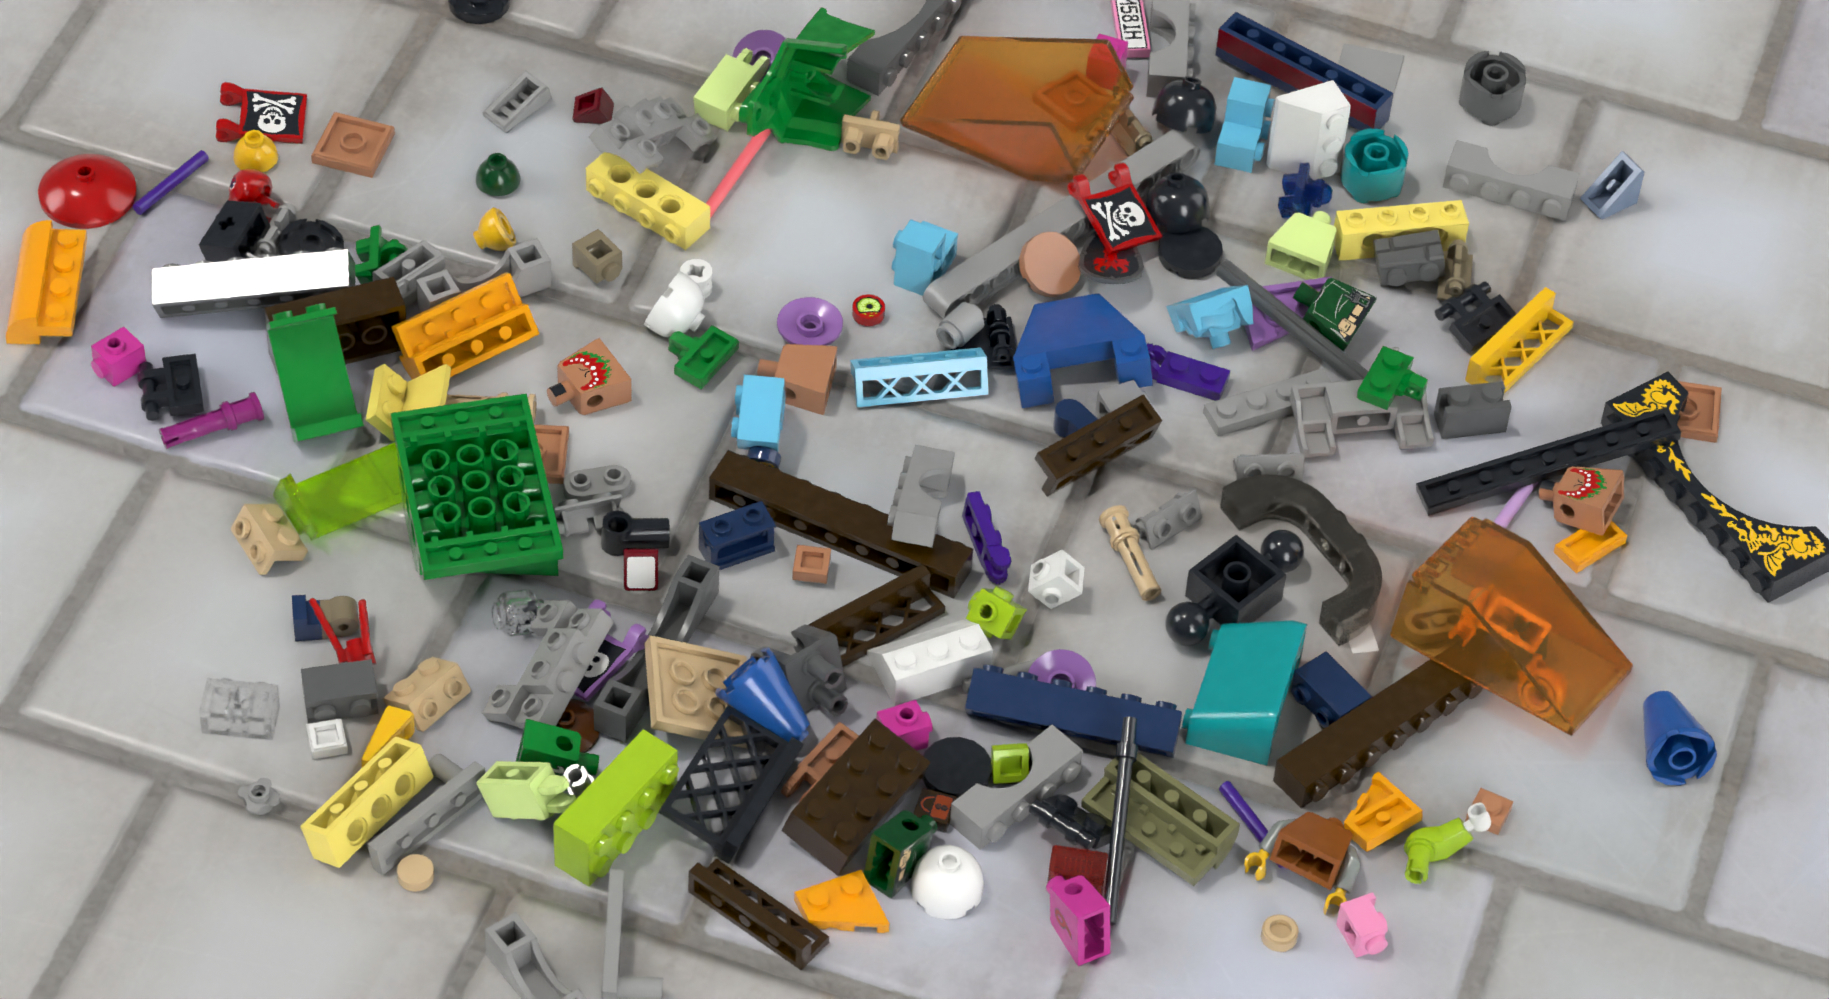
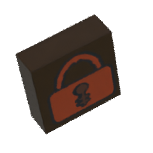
(936, 806)

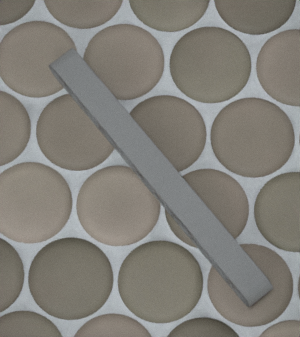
(999, 262)

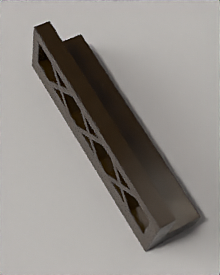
(1097, 443)
(877, 605)
(752, 916)

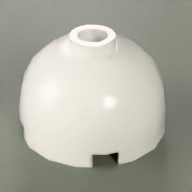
(677, 308)
(947, 882)

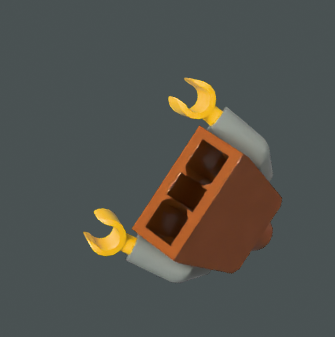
(1312, 849)

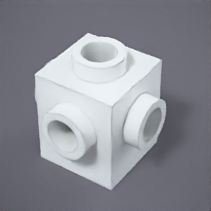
(1056, 579)

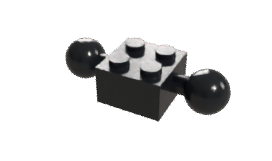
(1234, 585)

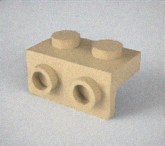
(267, 536)
(429, 691)

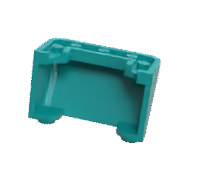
(1245, 688)

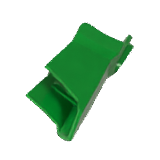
(797, 96)

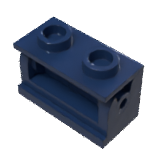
(737, 536)
(1327, 689)

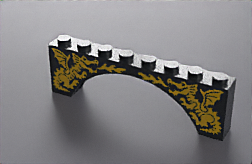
(1764, 553)

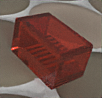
(1074, 861)

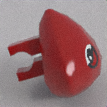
(252, 186)

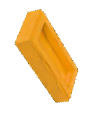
(1585, 547)

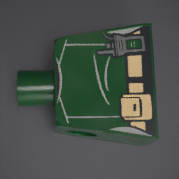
(1335, 309)
(896, 849)

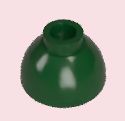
(497, 175)

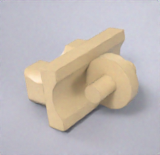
(871, 134)

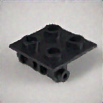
(995, 339)

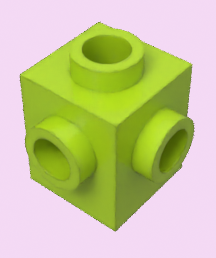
(995, 612)

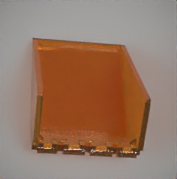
(1025, 102)
(1509, 625)

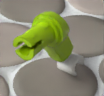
(1441, 841)

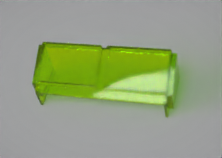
(341, 493)

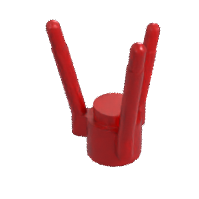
(357, 648)

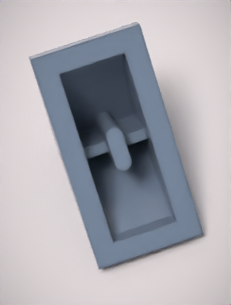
(1615, 188)

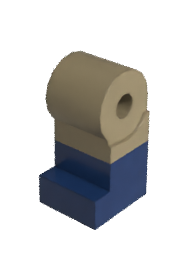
(339, 611)

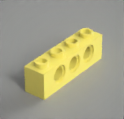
(648, 199)
(1361, 226)
(367, 802)

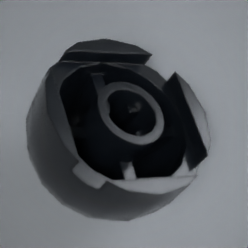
(1185, 105)
(1178, 203)

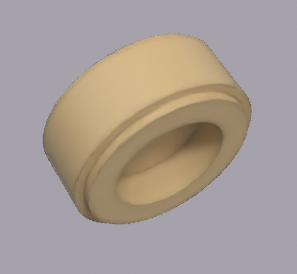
(415, 872)
(1279, 933)

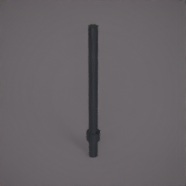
(1126, 755)

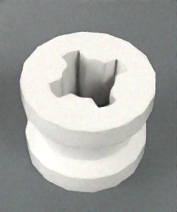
(700, 272)

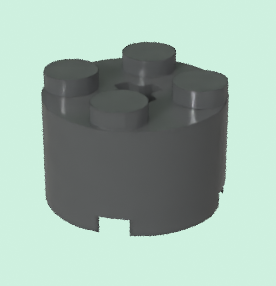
(1492, 87)

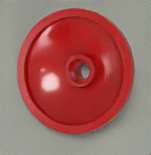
(87, 191)

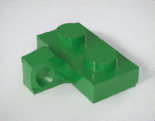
(701, 356)
(1389, 378)

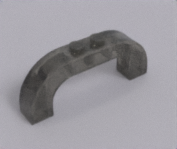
(1302, 505)

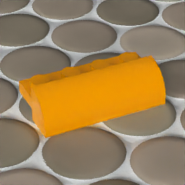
(46, 283)
(466, 328)

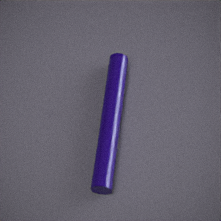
(170, 182)
(1244, 811)

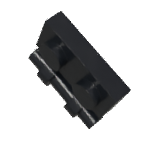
(1479, 325)
(182, 386)
(1072, 821)

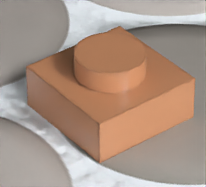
(811, 564)
(1496, 806)

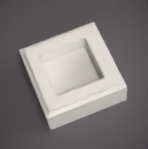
(326, 738)

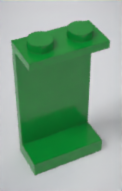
(312, 373)

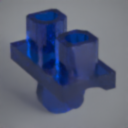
(1306, 193)

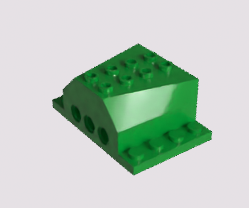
(476, 489)

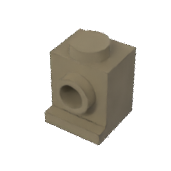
(602, 261)

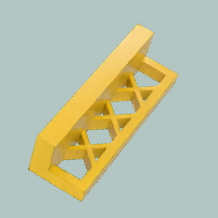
(1512, 335)

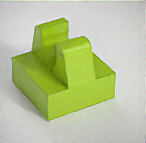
(1009, 762)

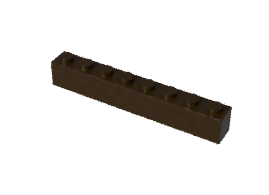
(836, 522)
(1371, 731)

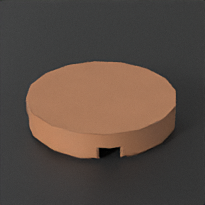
(1050, 264)

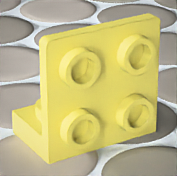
(394, 394)

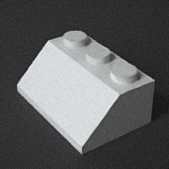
(1309, 128)
(930, 660)

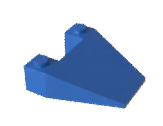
(1076, 334)

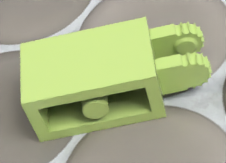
(727, 87)
(524, 790)

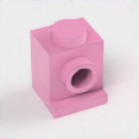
(1362, 925)

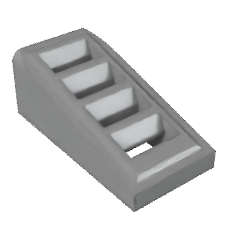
(523, 84)

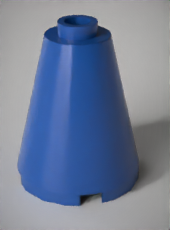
(765, 695)
(1675, 741)

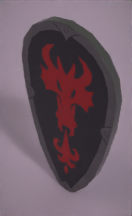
(1109, 268)

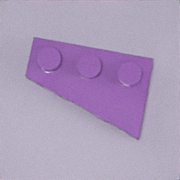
(1264, 328)

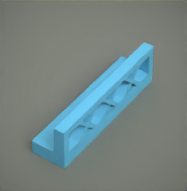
(916, 365)

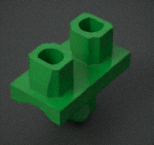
(378, 253)

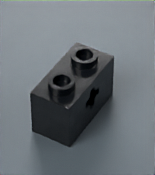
(235, 231)

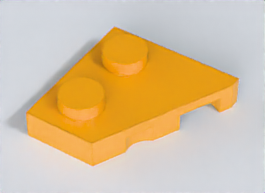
(1381, 814)
(842, 904)

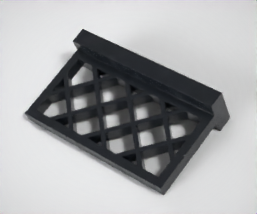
(752, 803)

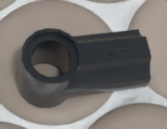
(624, 532)

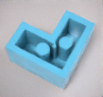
(1244, 125)
(922, 255)
(760, 412)

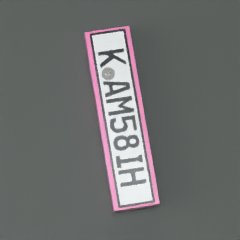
(1131, 26)

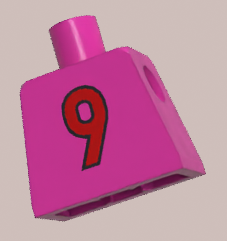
(1080, 918)

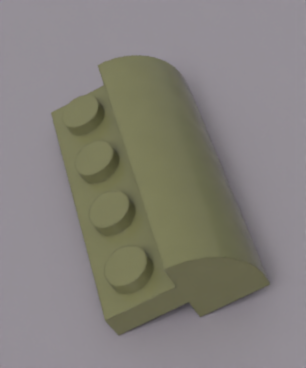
(1167, 819)

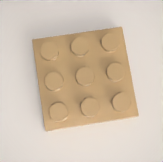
(684, 685)

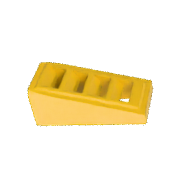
(392, 723)

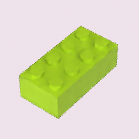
(615, 808)

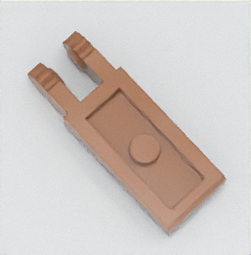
(820, 759)

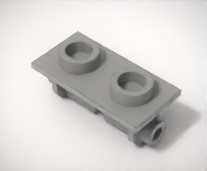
(269, 245)
(1276, 464)
(574, 514)
(1170, 519)

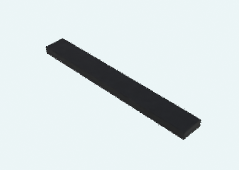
(1547, 461)

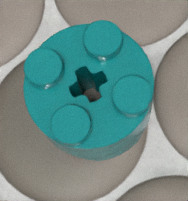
(1374, 166)

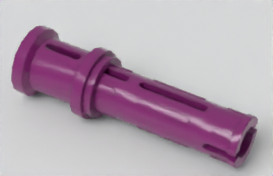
(227, 416)

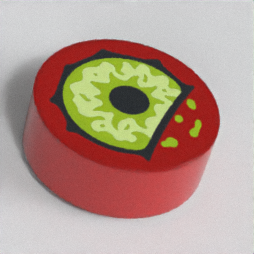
(868, 310)

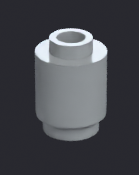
(960, 325)

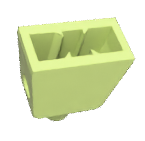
(1303, 245)

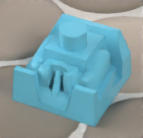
(1213, 314)

